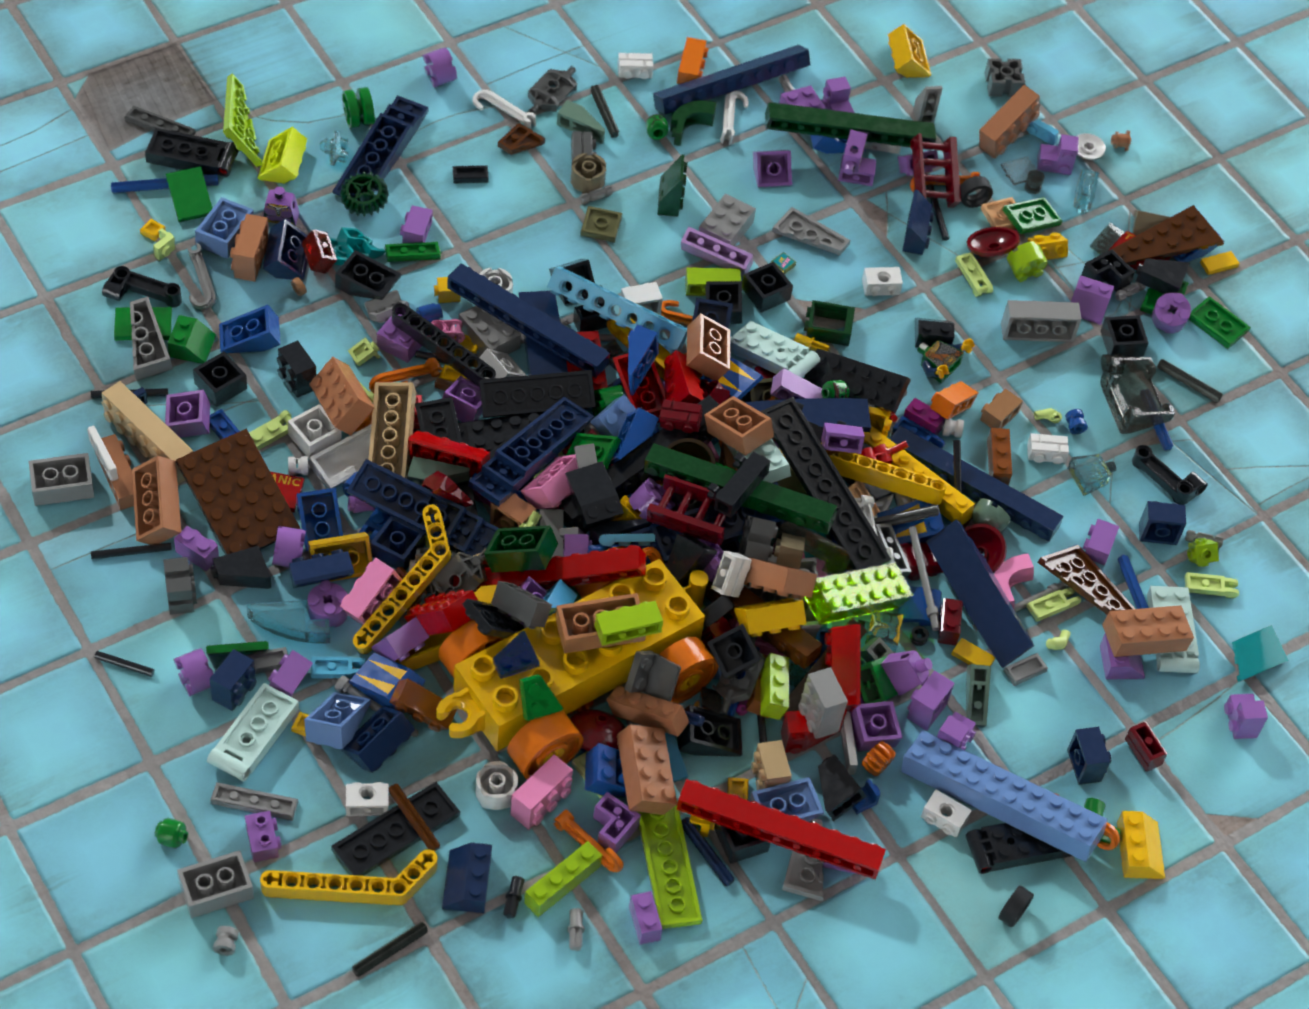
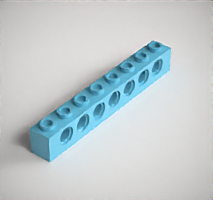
(557, 285)

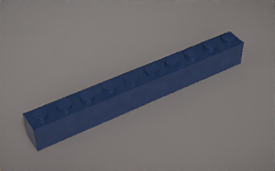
(732, 78)
(528, 320)
(979, 485)

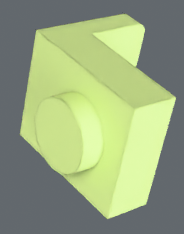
(165, 246)

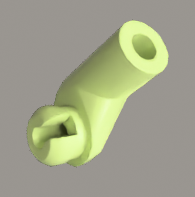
(533, 520)
(1060, 642)

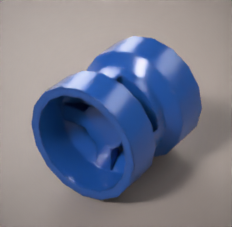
(1076, 421)

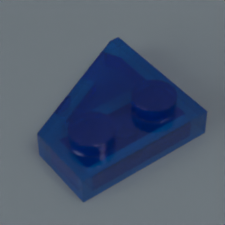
(516, 657)

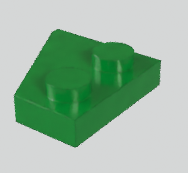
(537, 698)

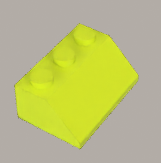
(283, 157)

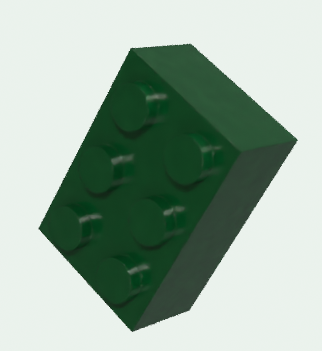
(521, 549)

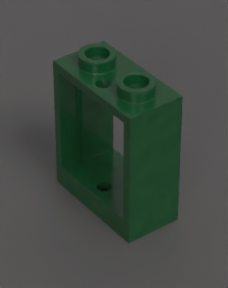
(830, 311)

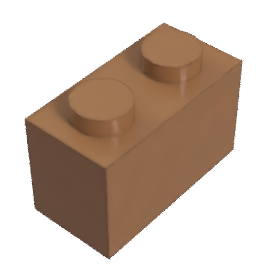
(1001, 409)

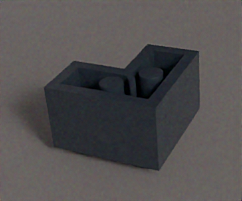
(1109, 268)
(587, 320)

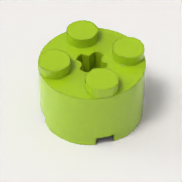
(1027, 261)

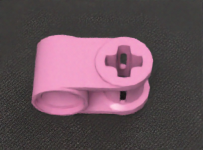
(449, 328)

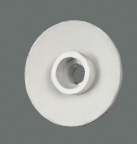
(1090, 146)

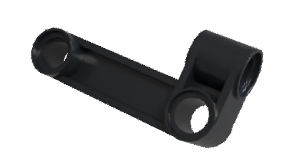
(123, 280)
(1180, 490)

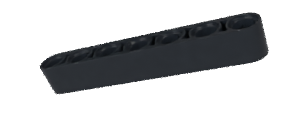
(438, 339)

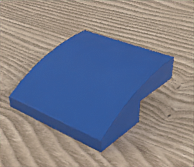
(915, 608)

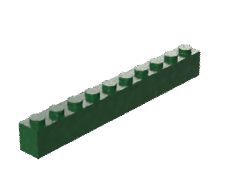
(839, 123)
(766, 498)

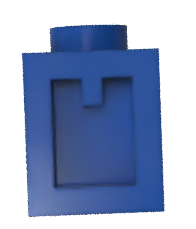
(873, 795)

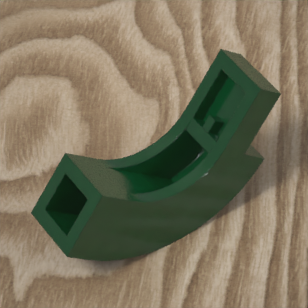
(690, 114)

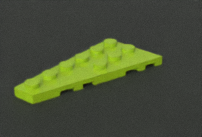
(236, 121)

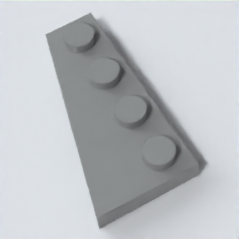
(809, 231)
(805, 875)

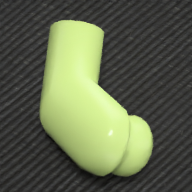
(1049, 414)

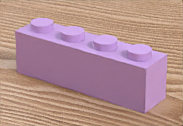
(716, 251)
(788, 385)

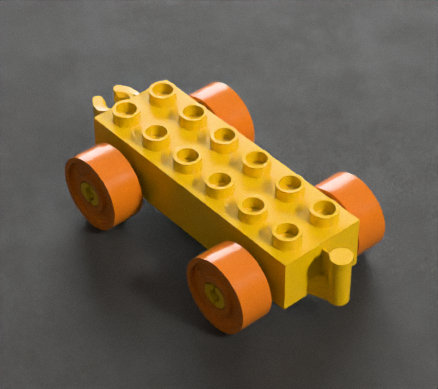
(573, 677)

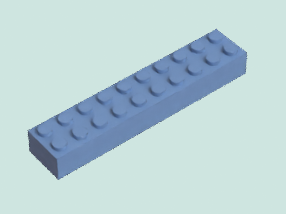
(1004, 795)

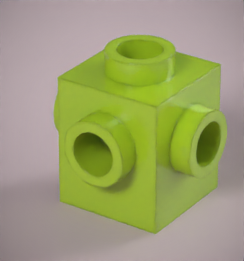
(1203, 552)

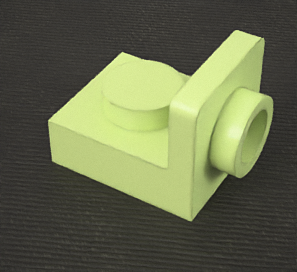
(364, 351)

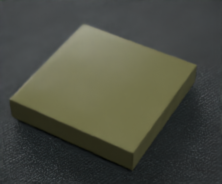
(601, 224)

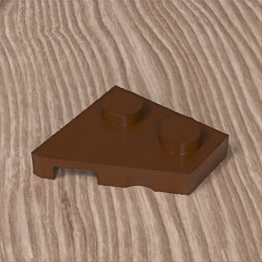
(520, 139)

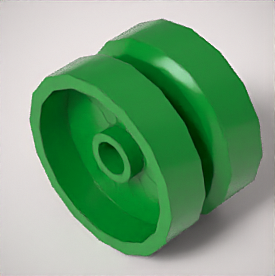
(358, 107)

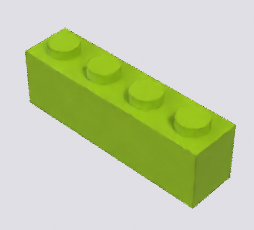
(563, 879)

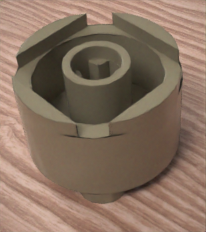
(588, 172)

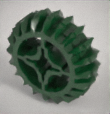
(365, 199)

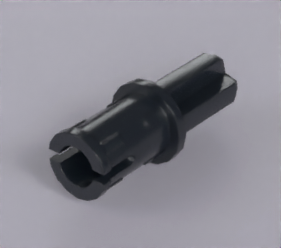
(513, 896)

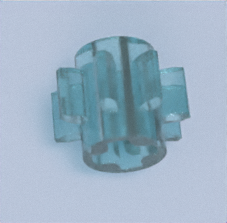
(795, 674)

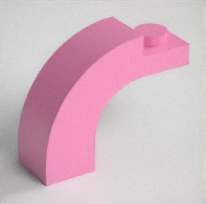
(1014, 571)

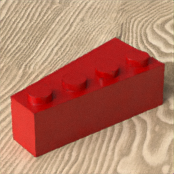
(681, 380)

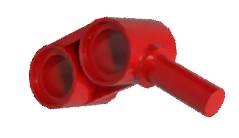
(883, 453)

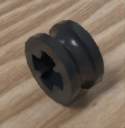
(919, 641)

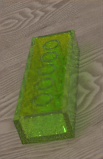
(858, 593)

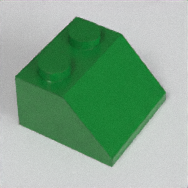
(190, 340)

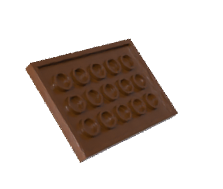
(236, 493)

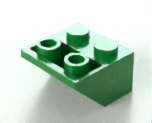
(875, 683)

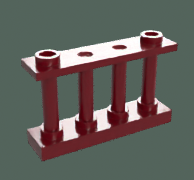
(949, 163)
(682, 523)

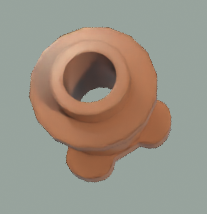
(1121, 140)

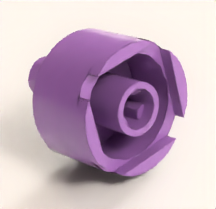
(439, 67)
(1165, 306)
(648, 493)
(288, 545)
(325, 603)
(194, 671)

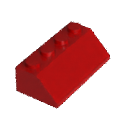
(649, 393)
(447, 451)
(844, 660)

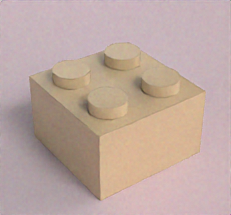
(770, 765)

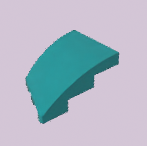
(351, 240)
(1258, 652)

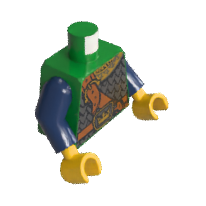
(943, 358)

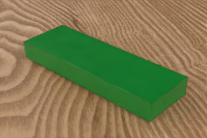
(412, 251)

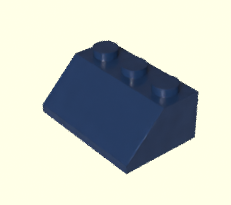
(918, 225)
(285, 252)
(320, 568)
(378, 738)
(467, 878)

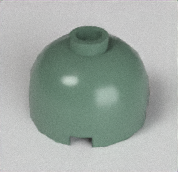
(988, 514)

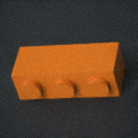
(692, 60)
(953, 400)

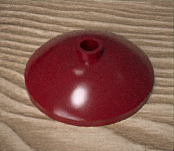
(993, 242)
(988, 542)
(597, 727)

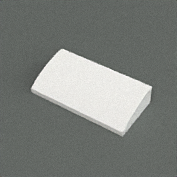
(342, 459)

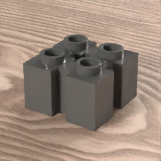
(1004, 77)
(757, 538)
(180, 585)

